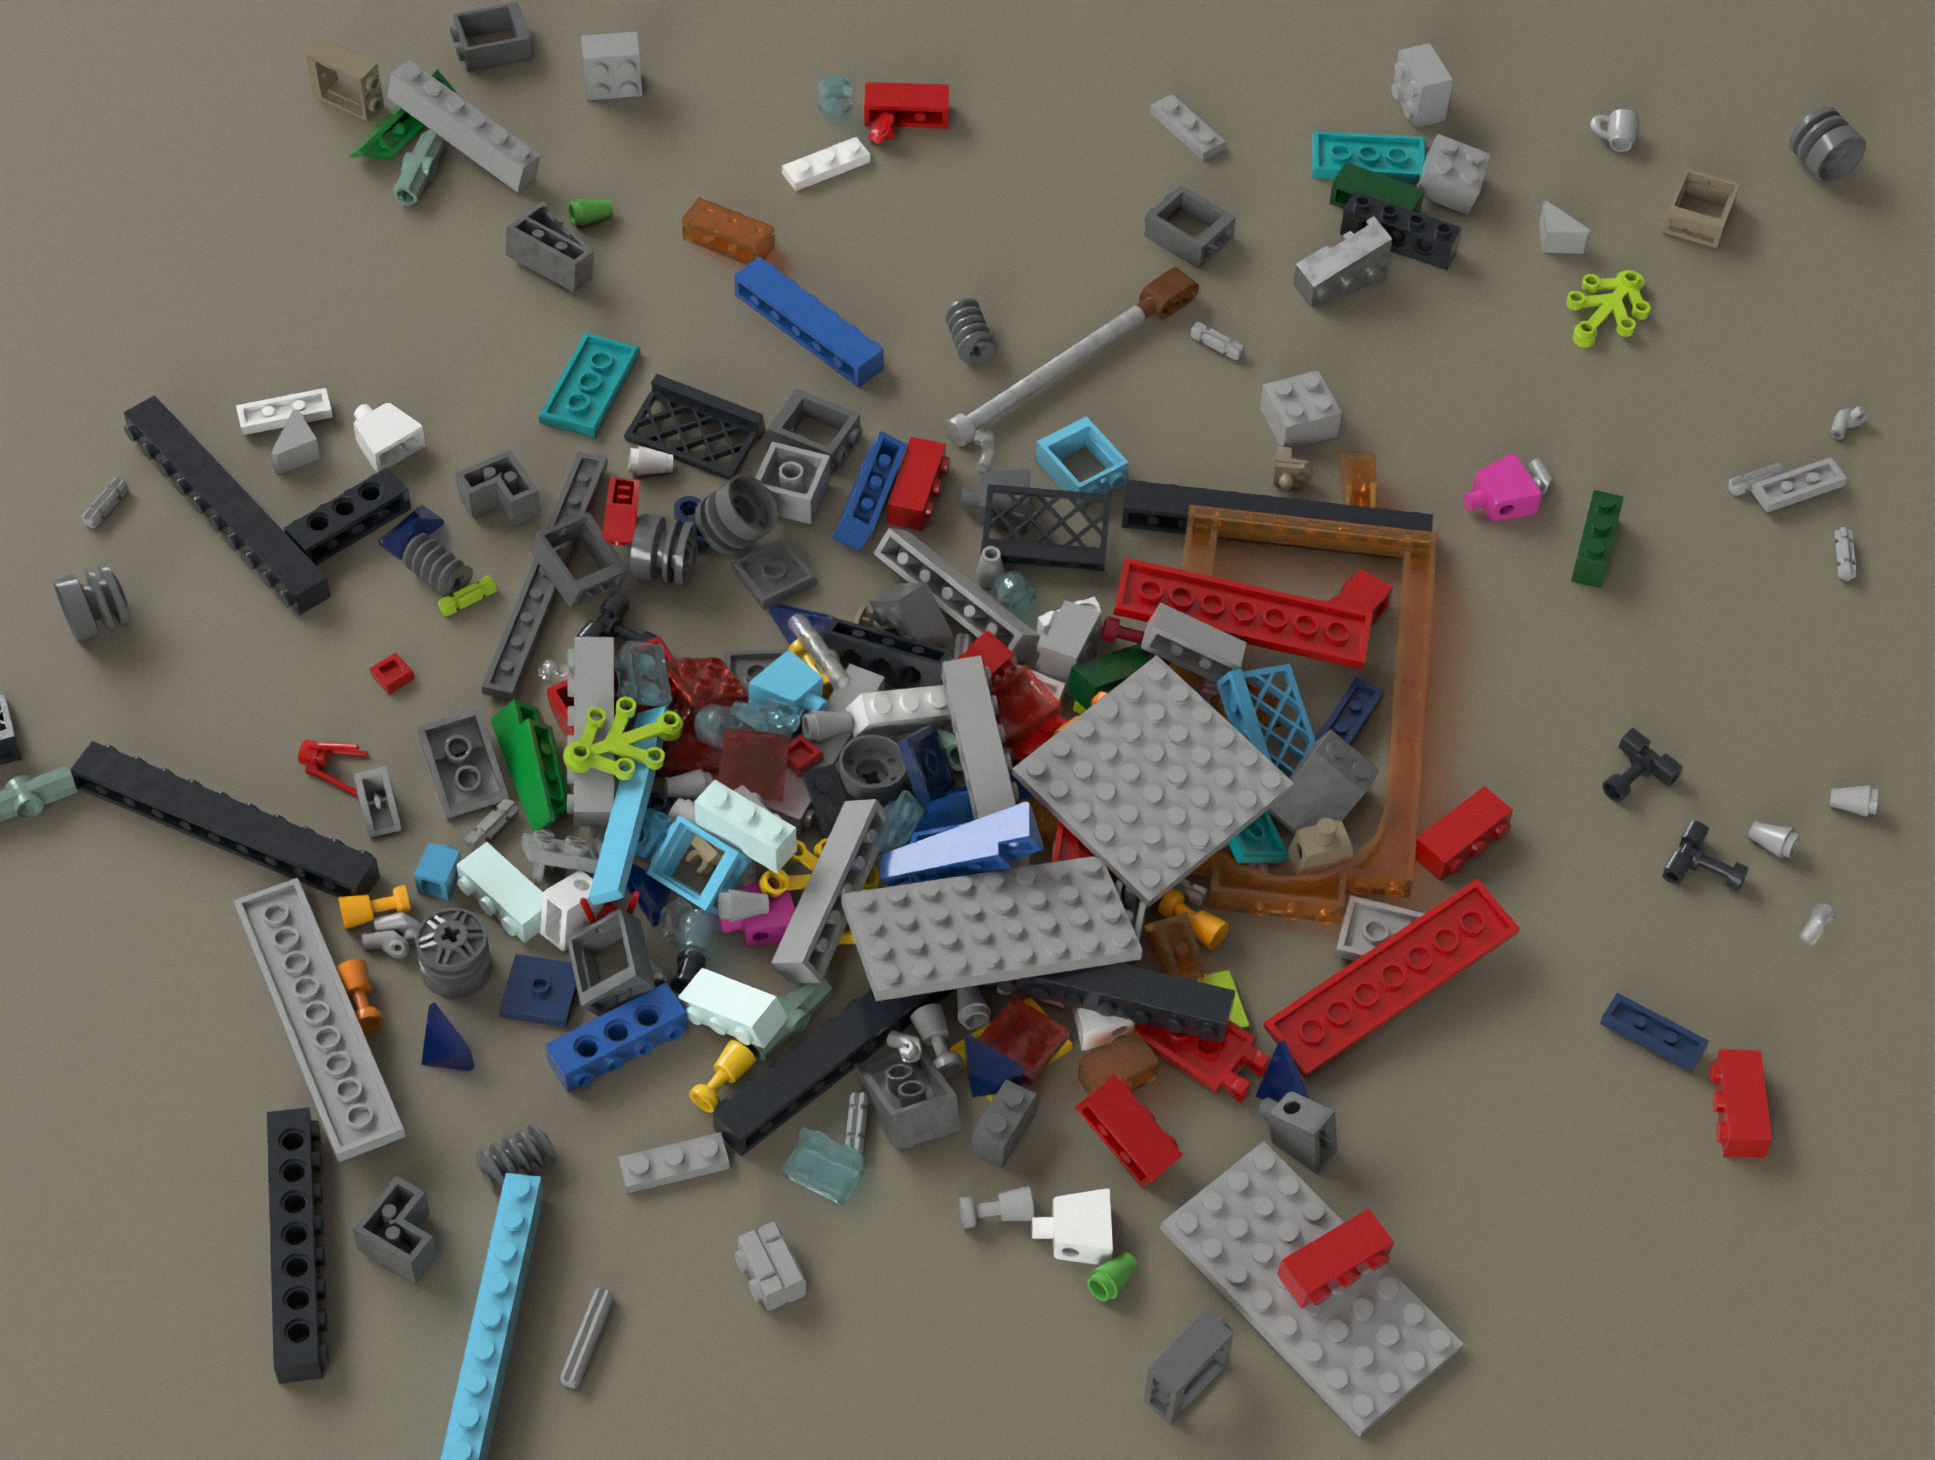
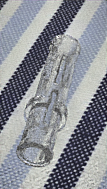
(825, 659)

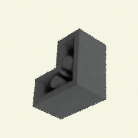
(499, 483)
(913, 613)
(392, 1233)

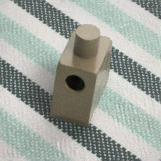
(1319, 848)

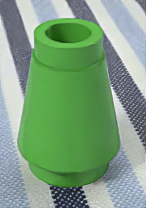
(586, 211)
(1110, 1278)

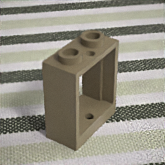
(329, 58)
(1697, 226)

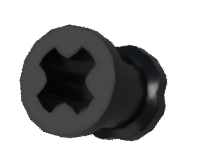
(688, 966)

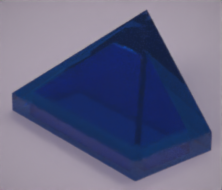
(416, 523)
(782, 614)
(652, 893)
(443, 1043)
(989, 1068)
(1281, 1076)

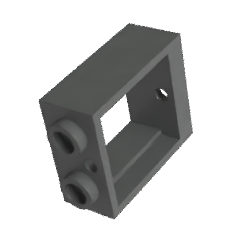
(488, 21)
(1181, 244)
(805, 404)
(593, 585)
(623, 986)
(1188, 1366)

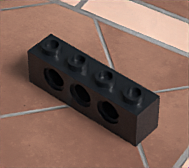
(1411, 232)
(350, 516)
(877, 645)

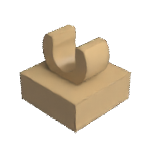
(708, 852)

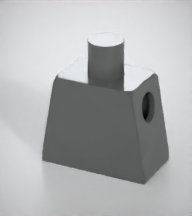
(977, 498)
(1301, 1129)

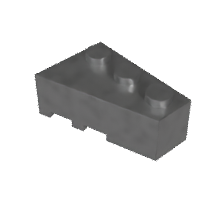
(549, 248)
(1346, 266)

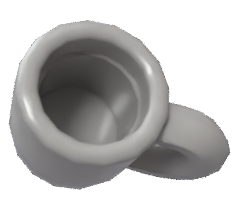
(1621, 129)

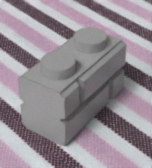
(771, 1266)

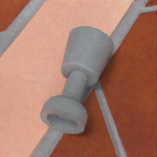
(933, 1030)
(1011, 1206)

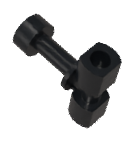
(611, 622)
(1644, 763)
(1693, 855)

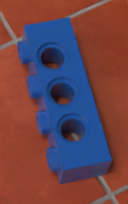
(869, 491)
(624, 1022)

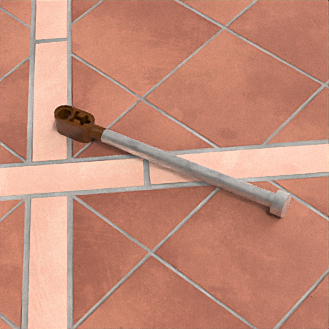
(1159, 297)

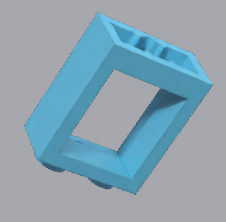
(1072, 439)
(726, 875)

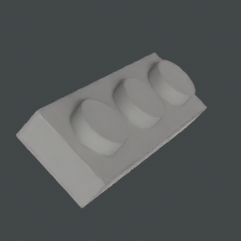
(1187, 127)
(1798, 484)
(673, 1162)

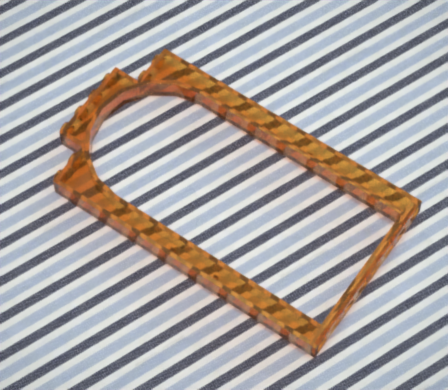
(1389, 858)

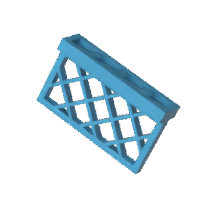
(1242, 707)

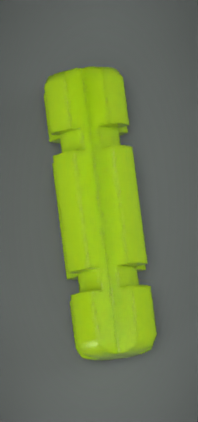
(467, 595)

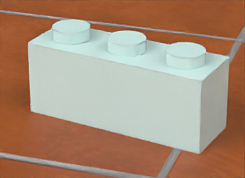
(745, 826)
(502, 891)
(732, 1008)

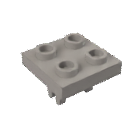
(567, 853)

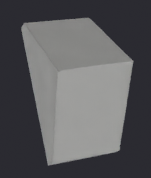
(1561, 232)
(295, 445)
(377, 801)

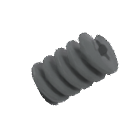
(969, 331)
(436, 565)
(515, 1155)

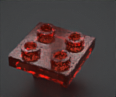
(704, 683)
(1022, 703)
(687, 751)
(754, 761)
(1025, 1037)

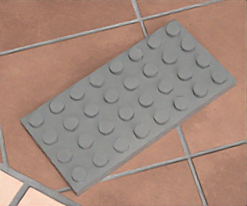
(989, 927)
(1355, 1348)

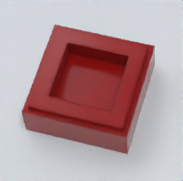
(392, 673)
(803, 755)

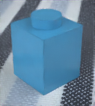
(437, 871)

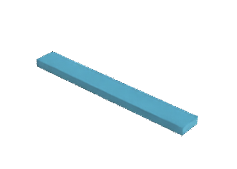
(625, 822)

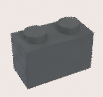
(1003, 1123)

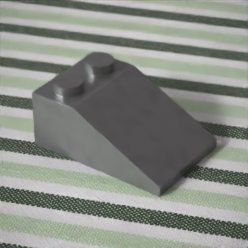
(462, 763)
(1325, 784)
(909, 1099)

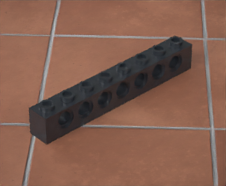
(306, 1359)

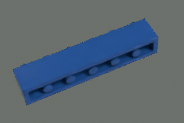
(809, 322)

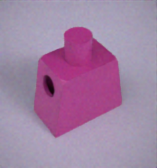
(1504, 491)
(763, 928)

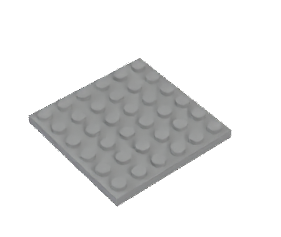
(1152, 780)

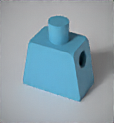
(790, 682)

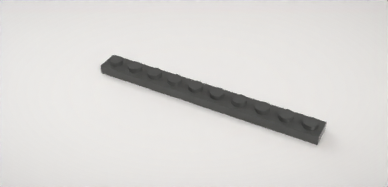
(538, 590)

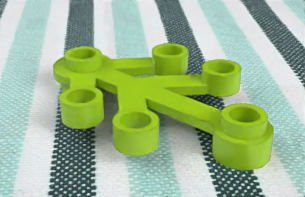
(1626, 284)
(619, 742)

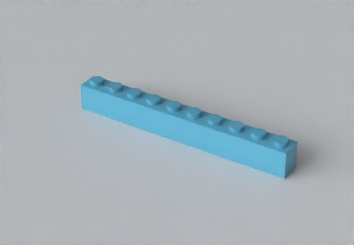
(494, 1319)

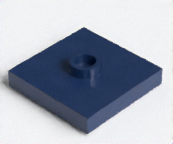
(926, 763)
(539, 991)

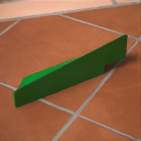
(392, 131)
(532, 762)

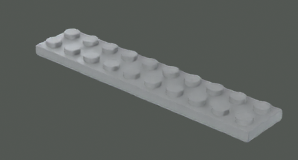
(319, 1020)

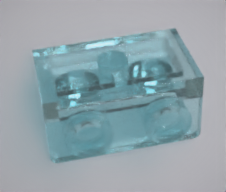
(643, 674)
(772, 718)
(899, 824)
(824, 1166)

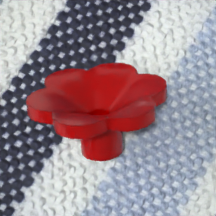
(882, 128)

